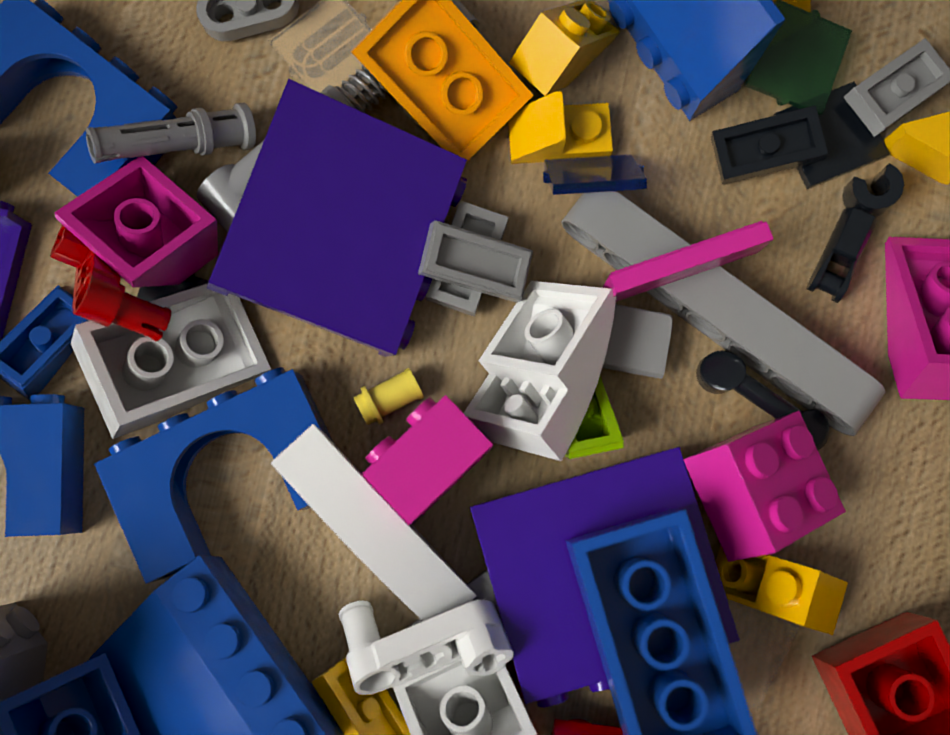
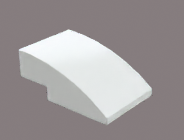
(544, 368)

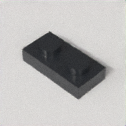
(769, 145)

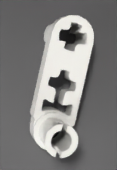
(464, 633)

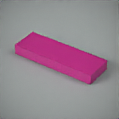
(689, 260)

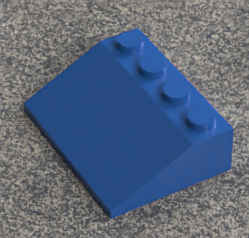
(699, 45)
(210, 662)

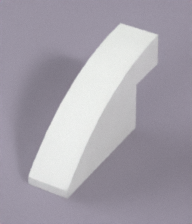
(371, 526)

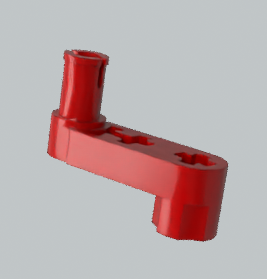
(101, 296)

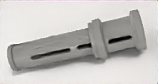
(196, 132)

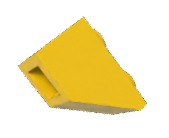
(563, 44)
(784, 590)

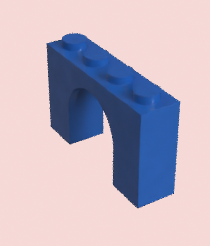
(39, 49)
(42, 465)
(150, 475)

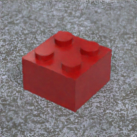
(891, 678)

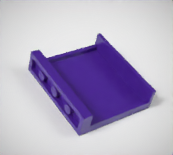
(338, 220)
(535, 576)

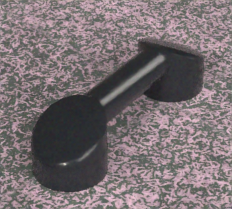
(726, 371)

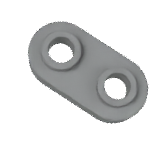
(249, 17)

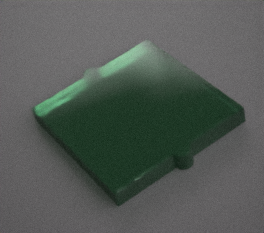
(800, 59)

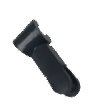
(855, 229)

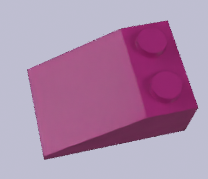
(919, 316)

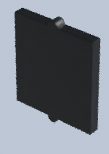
(847, 141)

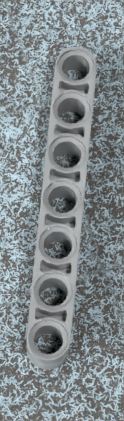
(730, 313)

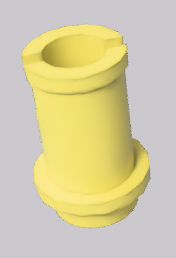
(388, 396)

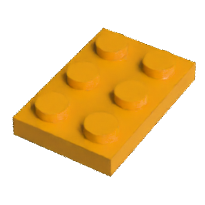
(442, 73)

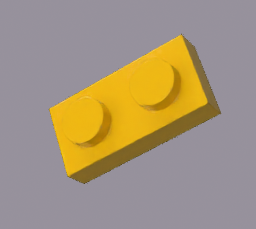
(357, 712)

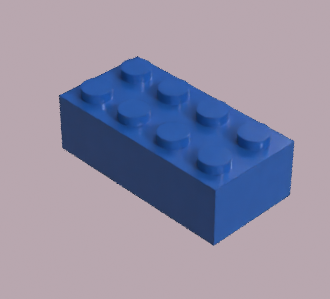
(659, 629)

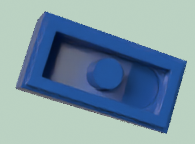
(39, 344)

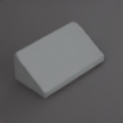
(639, 341)

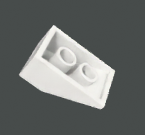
(198, 357)

